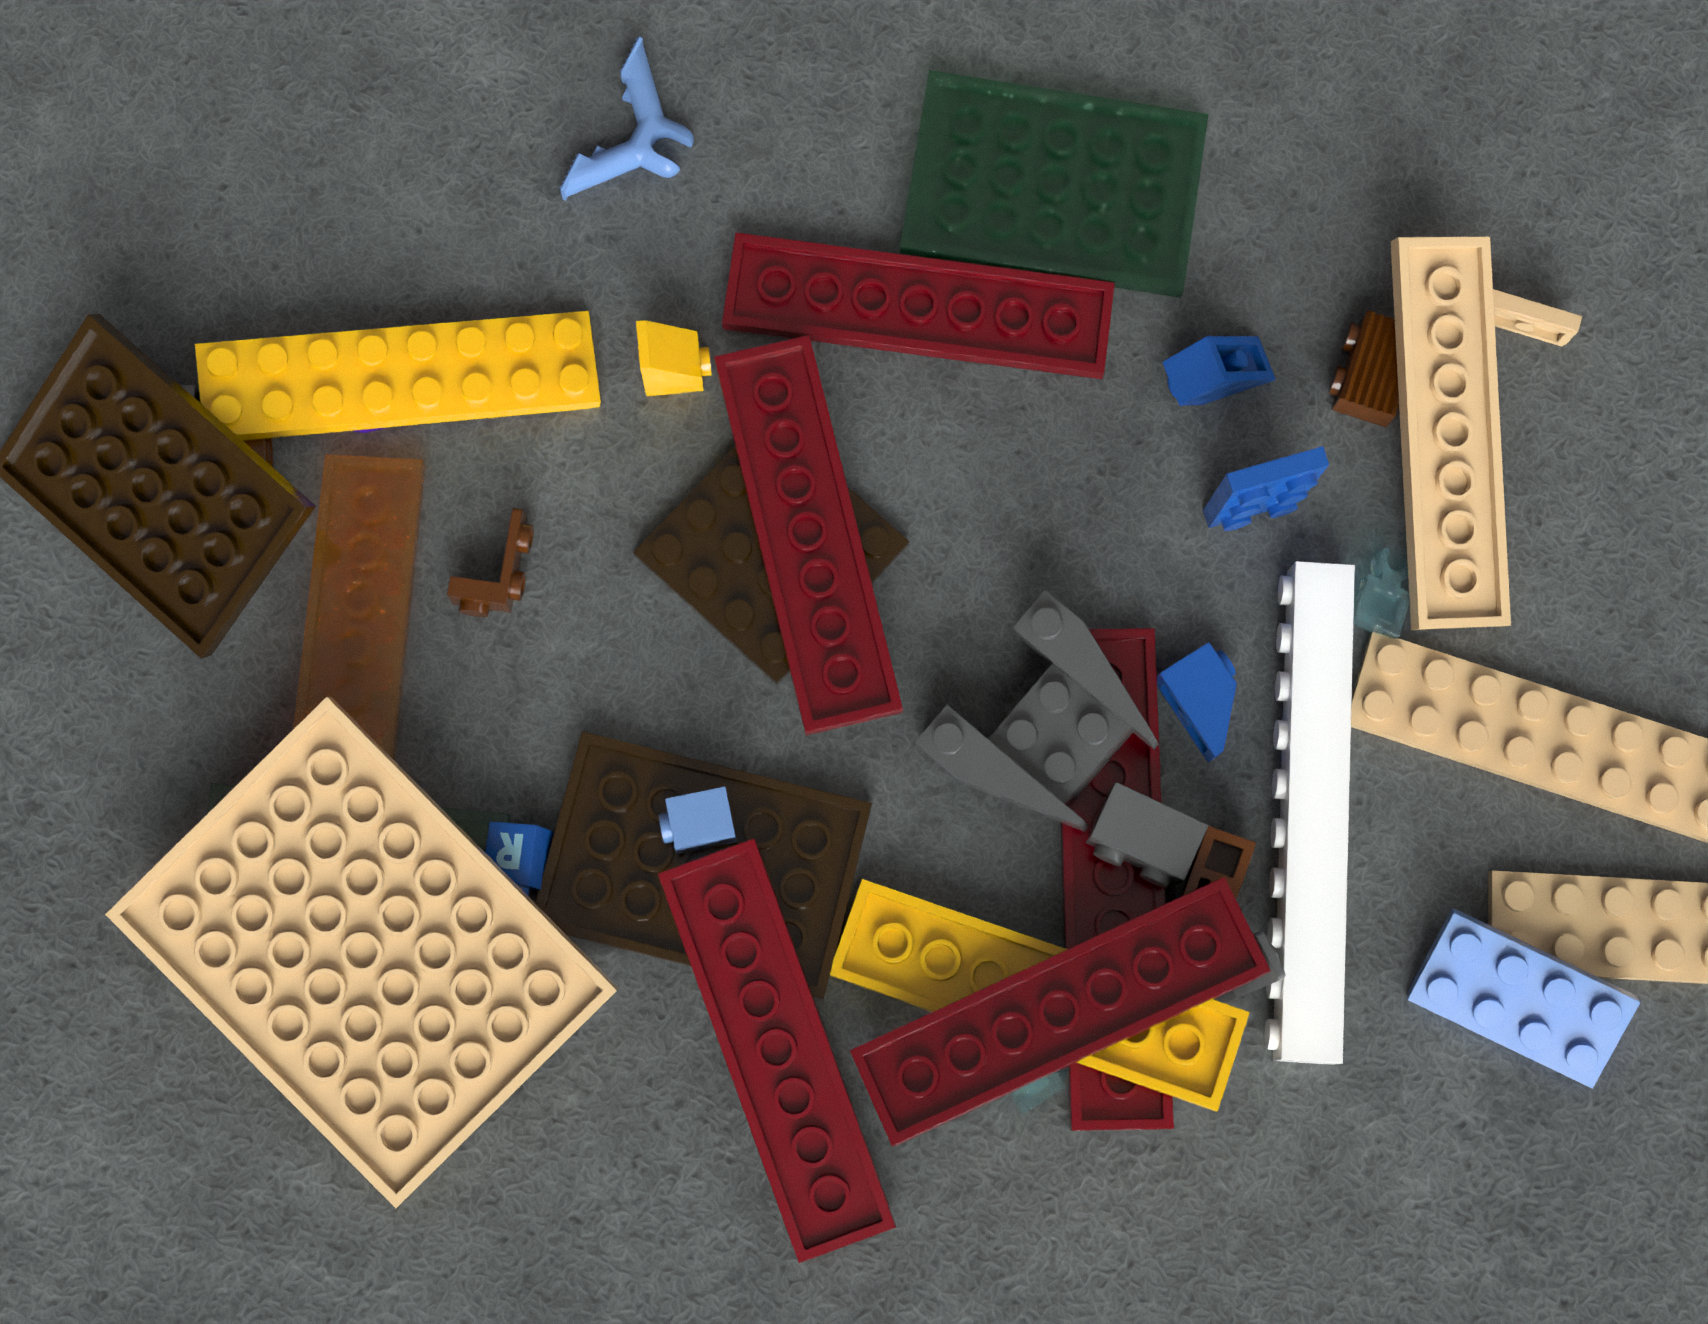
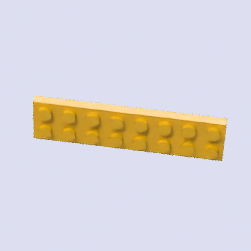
(400, 375)
(941, 955)

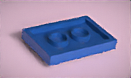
(1265, 487)

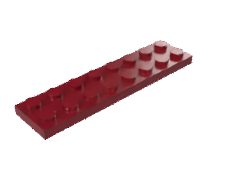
(918, 305)
(808, 535)
(1059, 1011)
(777, 1050)

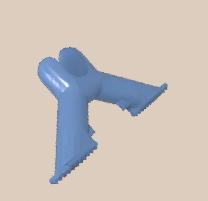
(638, 151)

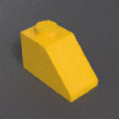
(671, 359)

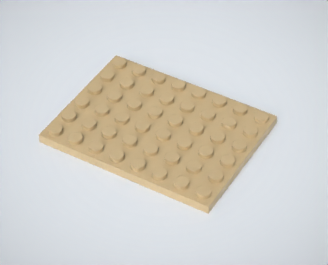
(362, 951)

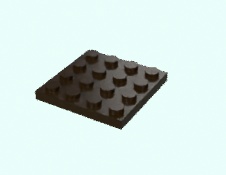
(715, 562)

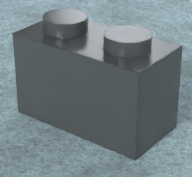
(1146, 836)

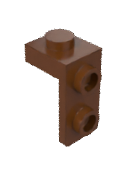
(480, 596)

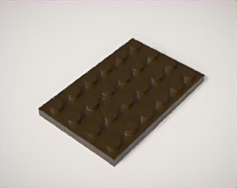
(151, 486)
(611, 848)

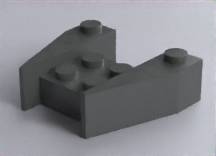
(1056, 732)

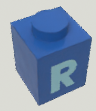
(520, 852)

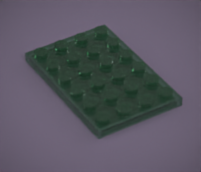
(1054, 183)

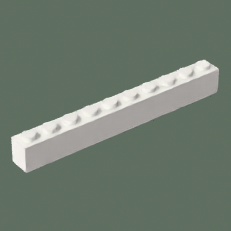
(1312, 813)

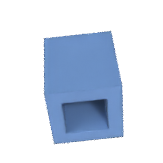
(698, 821)

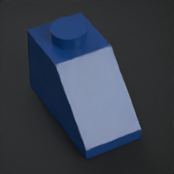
(1217, 369)
(1201, 696)

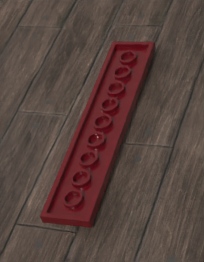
(1108, 895)

